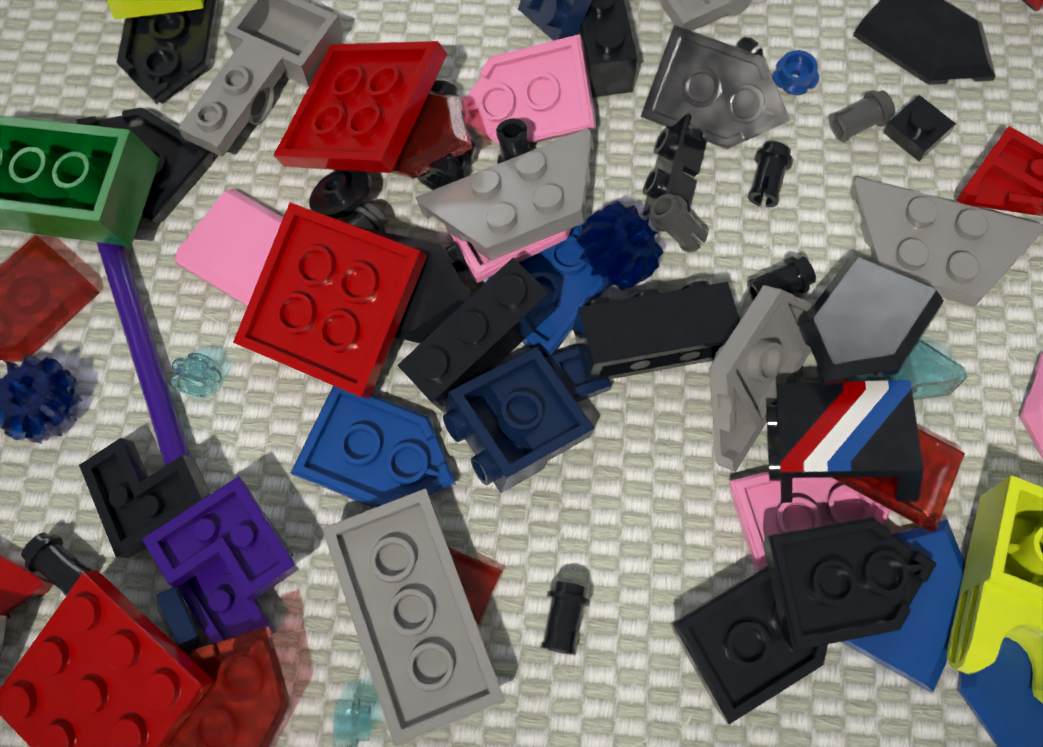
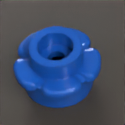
(800, 64)

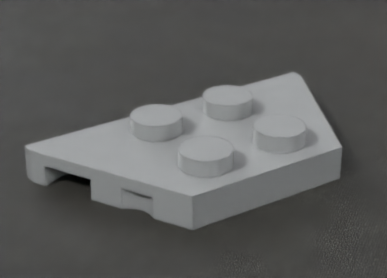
(517, 198)
(940, 240)
(746, 370)

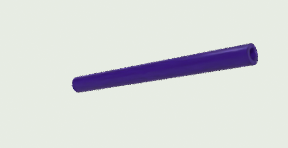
(143, 353)

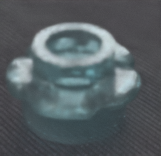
(195, 375)
(351, 722)

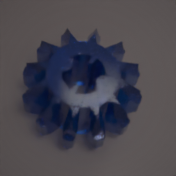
(620, 246)
(36, 398)

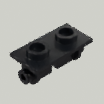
(677, 152)

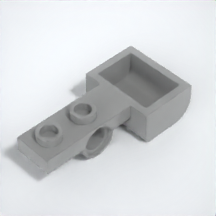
(266, 43)

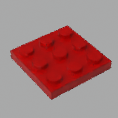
(361, 106)
(330, 299)
(101, 676)

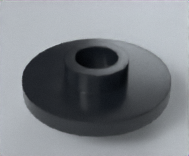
(340, 193)

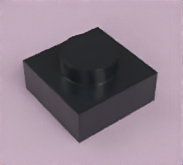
(919, 128)

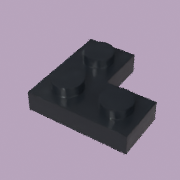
(131, 501)

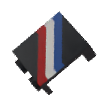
(845, 434)

